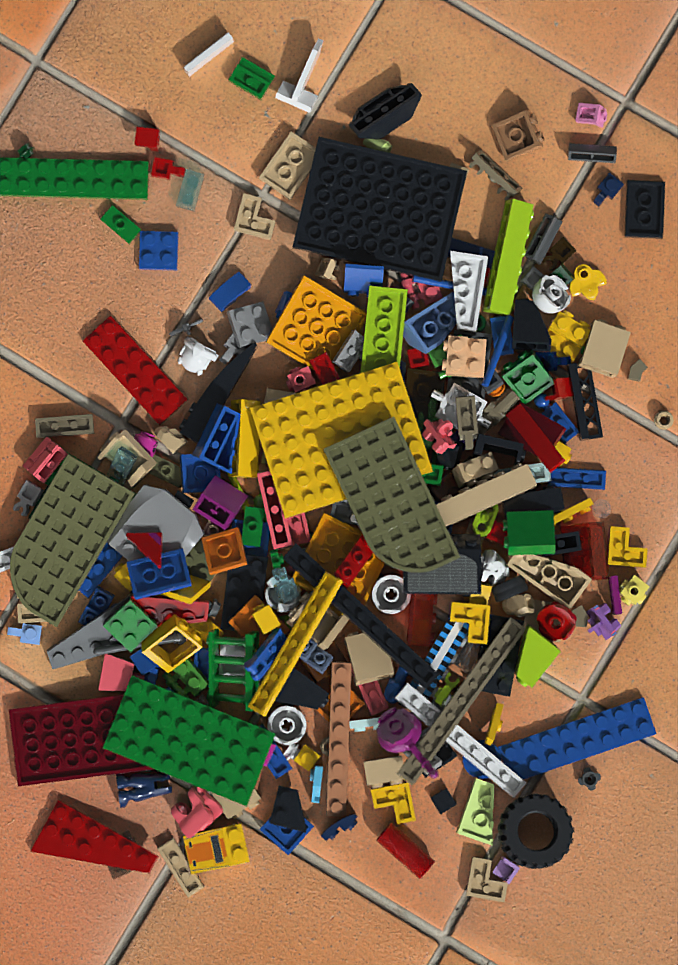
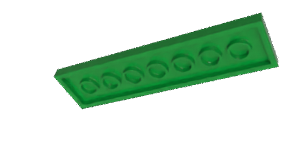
(74, 178)

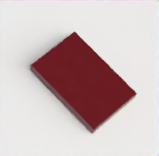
(550, 428)

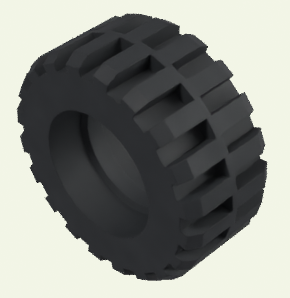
(509, 831)

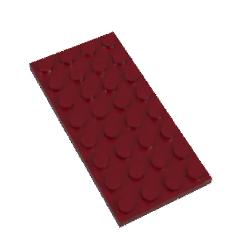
(66, 741)

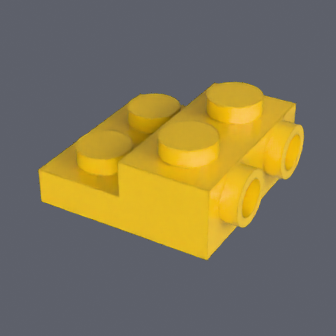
(567, 335)

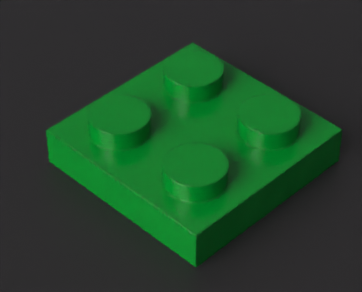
(130, 625)

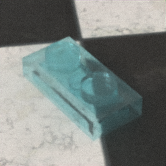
(190, 190)
(121, 466)

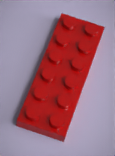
(135, 370)

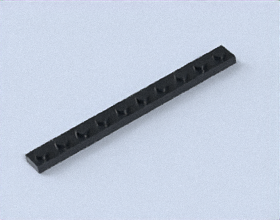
(364, 620)

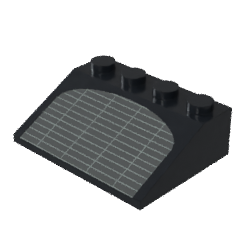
(456, 577)

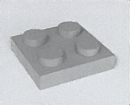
(250, 324)

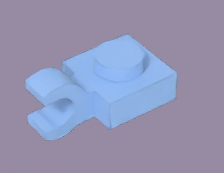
(29, 633)

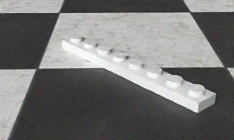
(463, 742)

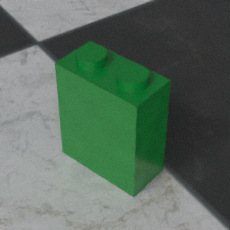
(529, 532)

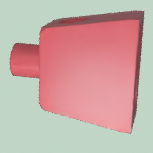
(116, 674)

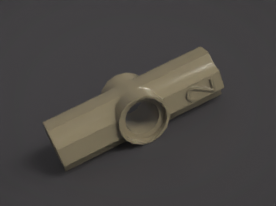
(497, 409)

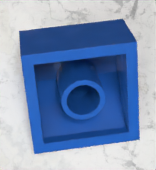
(360, 277)

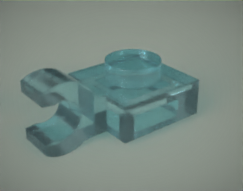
(286, 587)

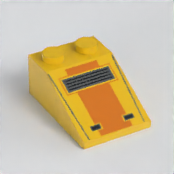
(216, 848)

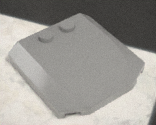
(156, 511)

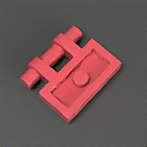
(429, 293)

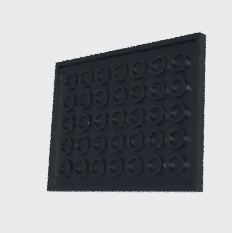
(379, 209)

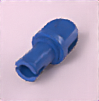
(395, 685)

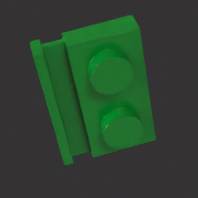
(251, 78)

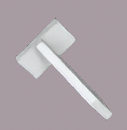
(296, 94)

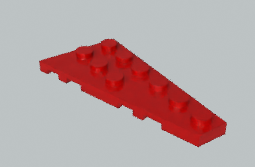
(81, 838)

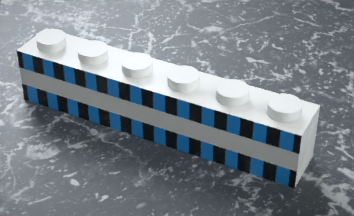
(442, 654)

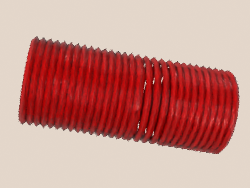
(400, 845)

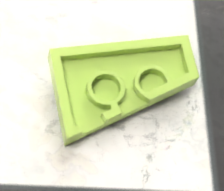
(478, 813)

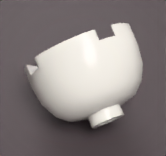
(551, 294)

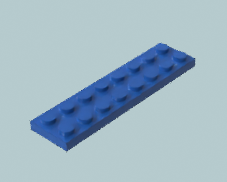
(578, 739)

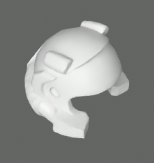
(196, 356)
(493, 567)
(272, 598)

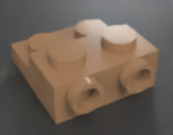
(518, 135)

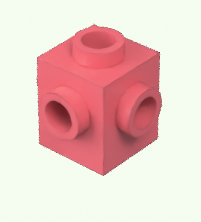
(304, 374)

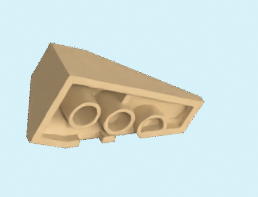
(554, 578)

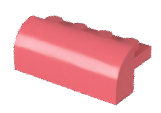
(283, 531)

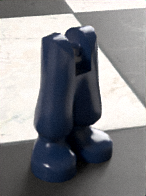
(143, 786)

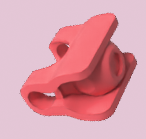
(201, 816)

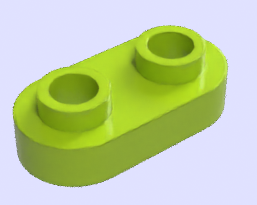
(486, 519)

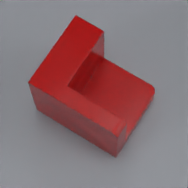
(147, 138)
(561, 389)

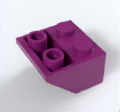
(220, 502)

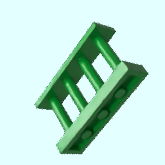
(251, 645)

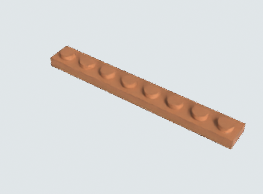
(338, 739)

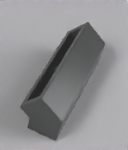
(593, 150)
(543, 238)

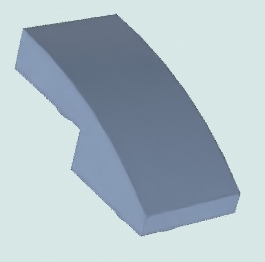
(316, 657)

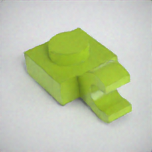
(442, 694)

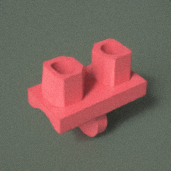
(441, 432)

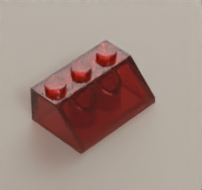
(593, 556)
(421, 620)

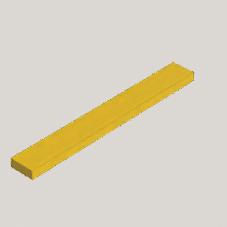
(295, 644)

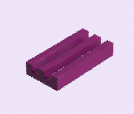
(615, 595)

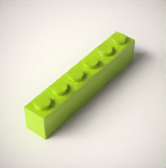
(508, 257)

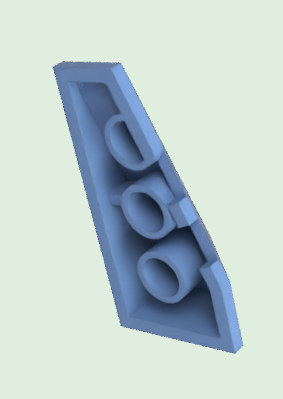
(432, 325)

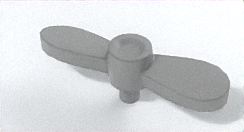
(186, 328)

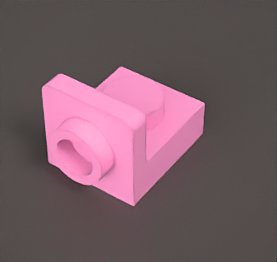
(591, 114)

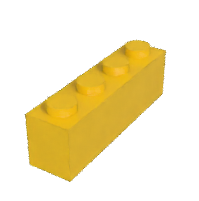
(247, 441)

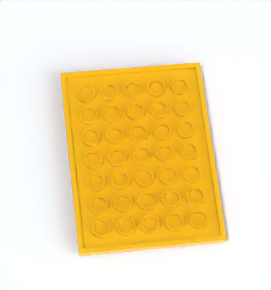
(305, 423)

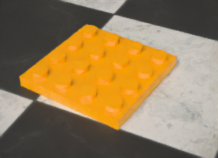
(314, 323)
(330, 547)

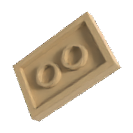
(289, 166)

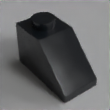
(566, 543)

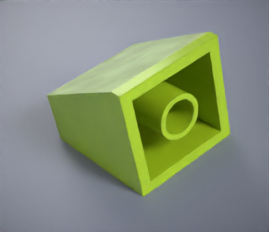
(534, 656)

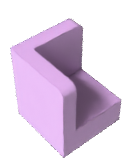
(506, 869)

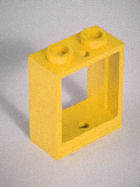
(160, 656)

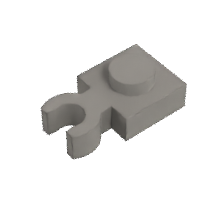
(29, 495)

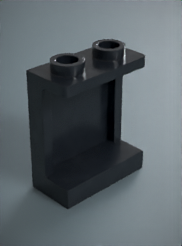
(499, 445)

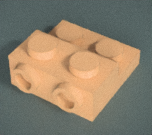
(464, 357)

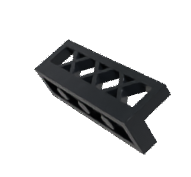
(579, 406)

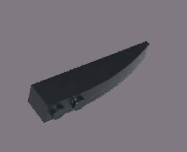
(217, 392)

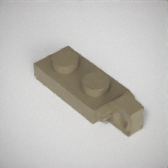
(467, 420)

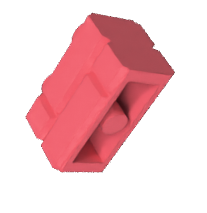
(45, 459)

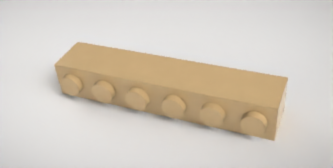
(486, 494)

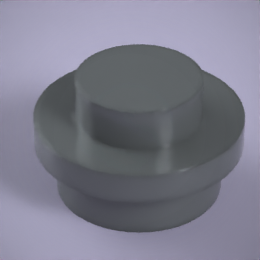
(214, 607)

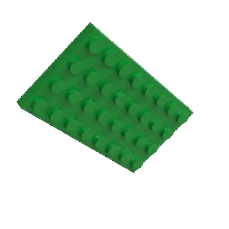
(189, 740)

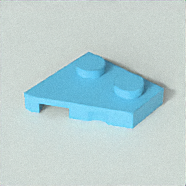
(316, 777)

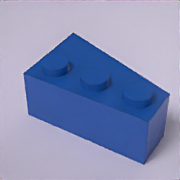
(219, 438)

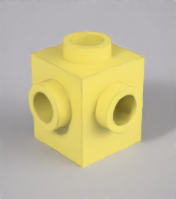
(639, 587)

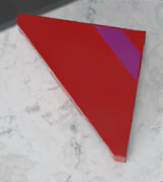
(149, 544)

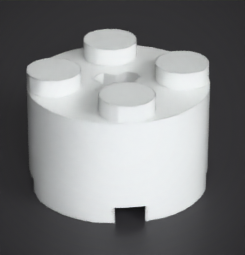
(382, 601)
(292, 715)

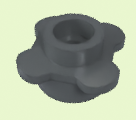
(595, 777)

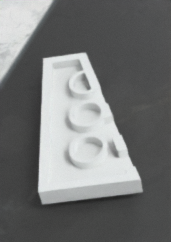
(468, 285)

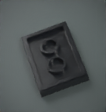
(644, 209)

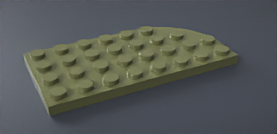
(391, 499)
(65, 538)

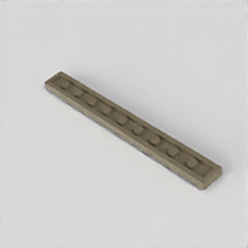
(462, 699)

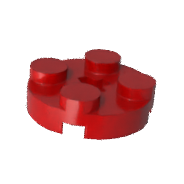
(563, 614)

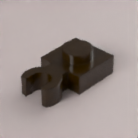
(560, 252)

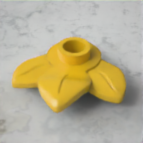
(587, 285)

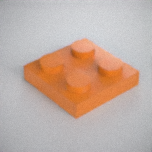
(224, 551)

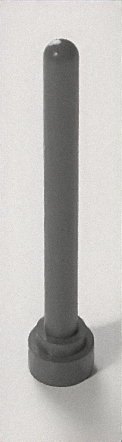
(176, 637)

